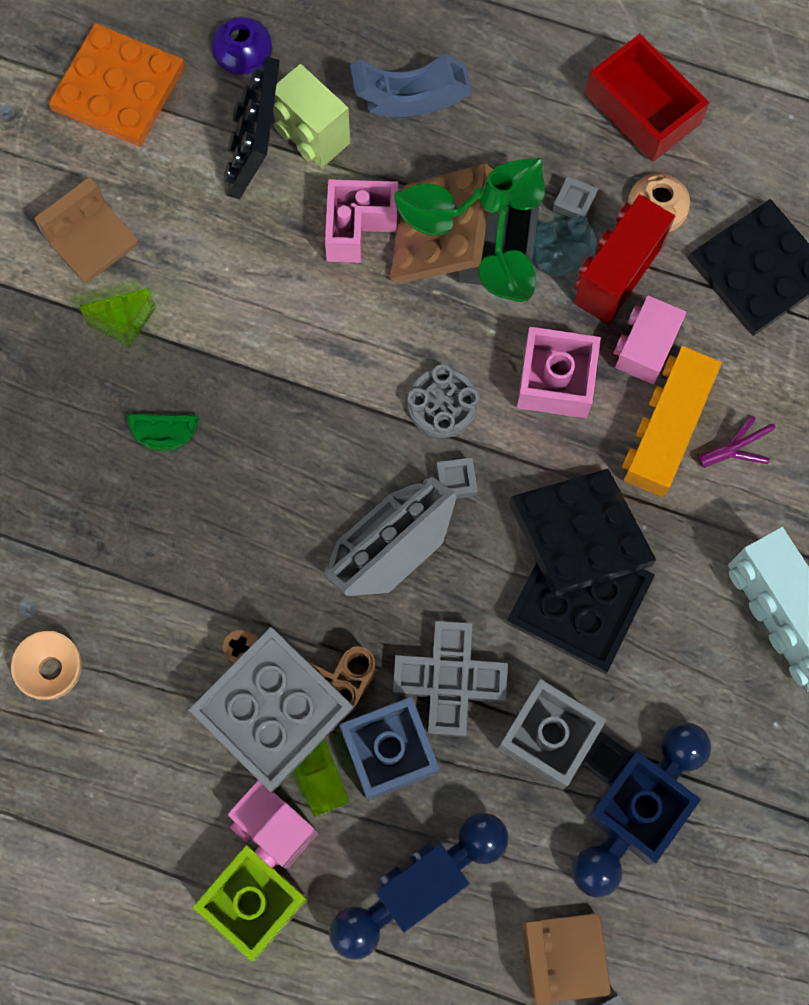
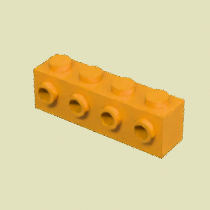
(672, 421)

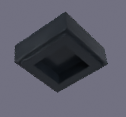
(605, 758)

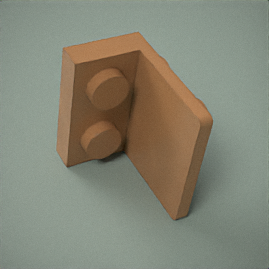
(85, 231)
(566, 959)

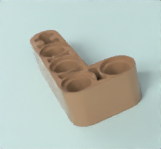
(341, 679)

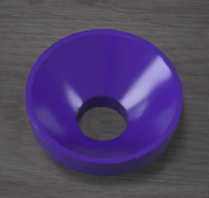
(241, 56)

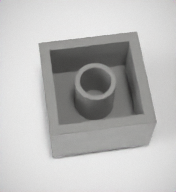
(552, 734)

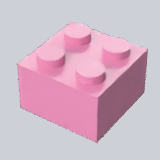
(558, 372)

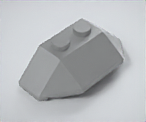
(392, 539)

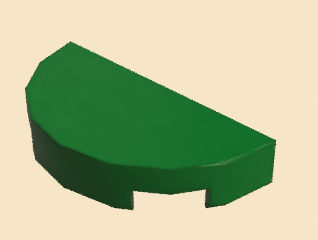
(163, 432)

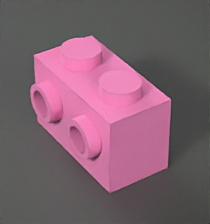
(649, 340)

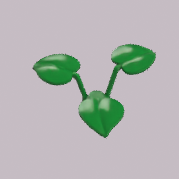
(515, 183)

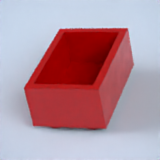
(646, 97)
(622, 258)

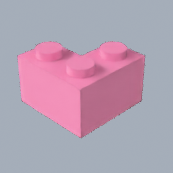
(356, 208)
(272, 825)

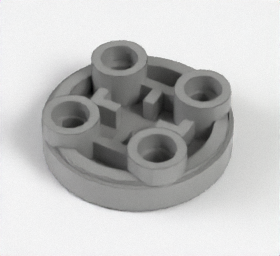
(443, 402)

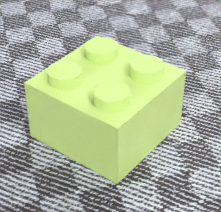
(311, 116)

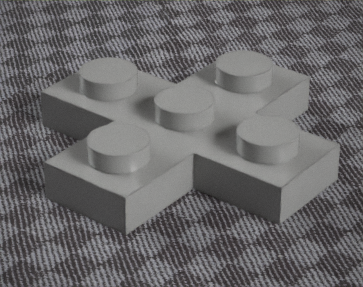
(450, 679)

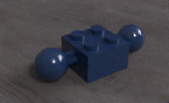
(642, 809)
(420, 888)

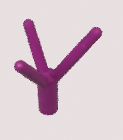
(729, 450)

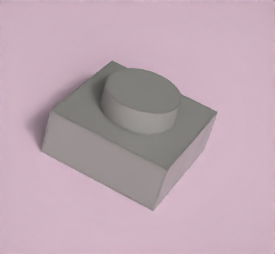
(575, 198)
(458, 476)

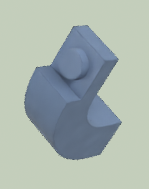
(411, 92)

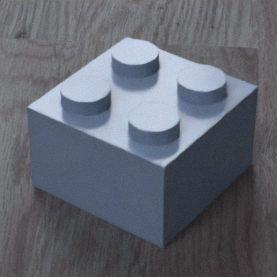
(389, 748)

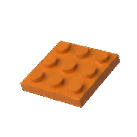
(117, 84)

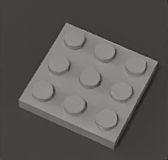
(271, 709)

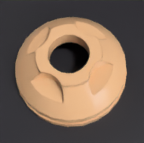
(680, 200)
(32, 654)

